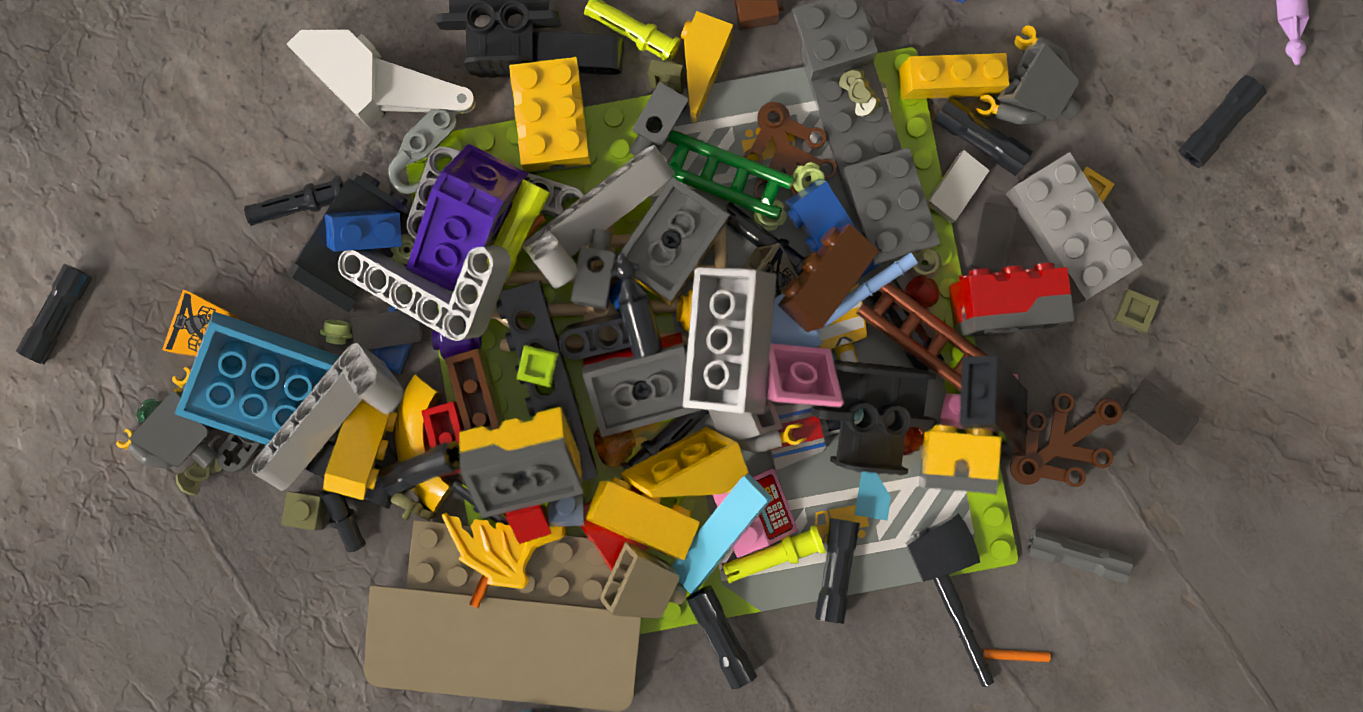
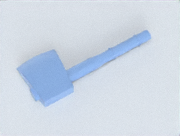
(788, 332)

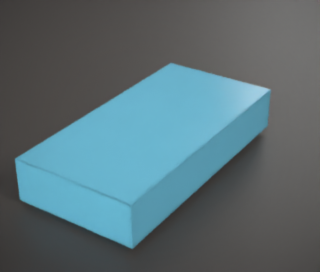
(872, 497)

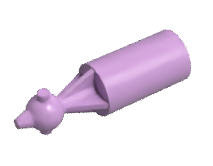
(1293, 19)

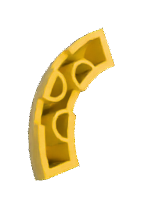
(412, 438)

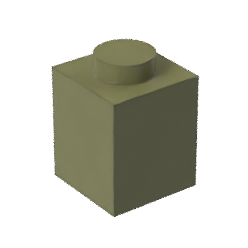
(304, 511)

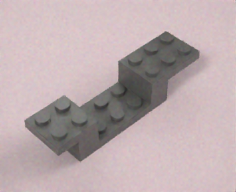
(868, 155)

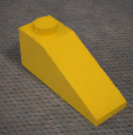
(705, 48)

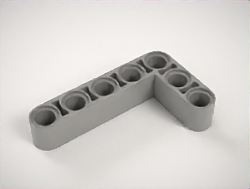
(553, 206)
(598, 209)
(427, 296)
(350, 379)

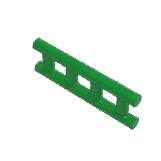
(744, 169)

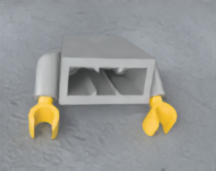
(753, 431)

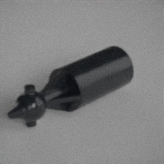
(636, 310)

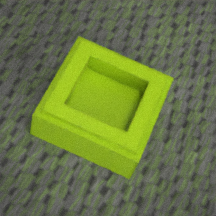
(537, 365)

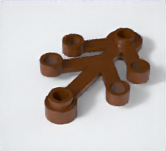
(786, 154)
(1061, 444)

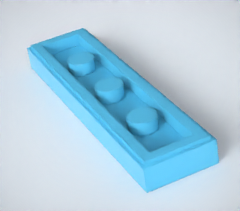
(721, 532)

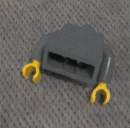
(1038, 86)
(168, 438)

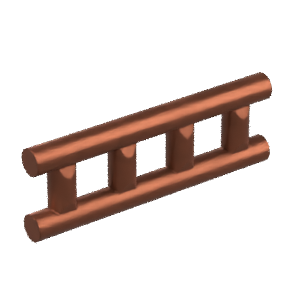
(902, 335)

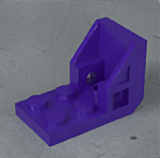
(462, 214)

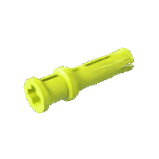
(645, 36)
(790, 550)

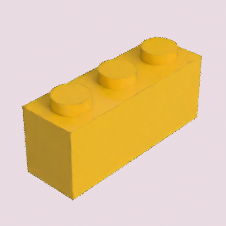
(953, 76)
(357, 451)
(642, 518)

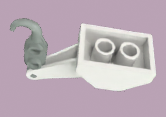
(372, 86)

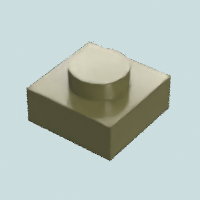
(667, 73)
(1136, 311)

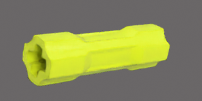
(519, 221)

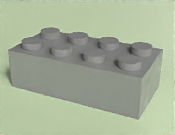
(1074, 227)
(729, 340)

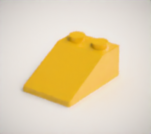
(691, 467)

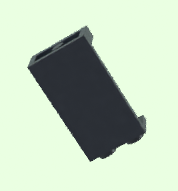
(317, 264)
(994, 400)

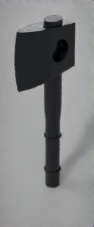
(937, 554)

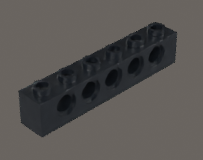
(532, 298)

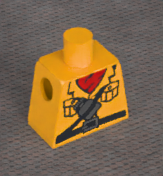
(190, 324)

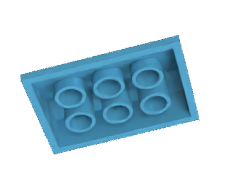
(249, 378)

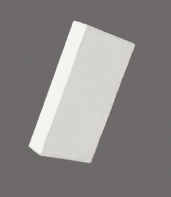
(957, 186)

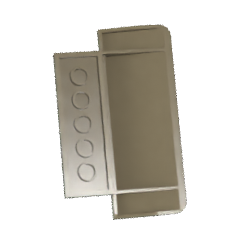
(520, 645)

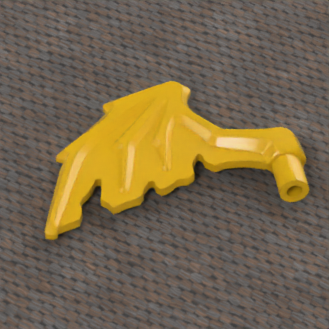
(496, 550)

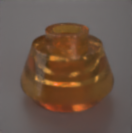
(614, 448)

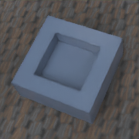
(566, 511)

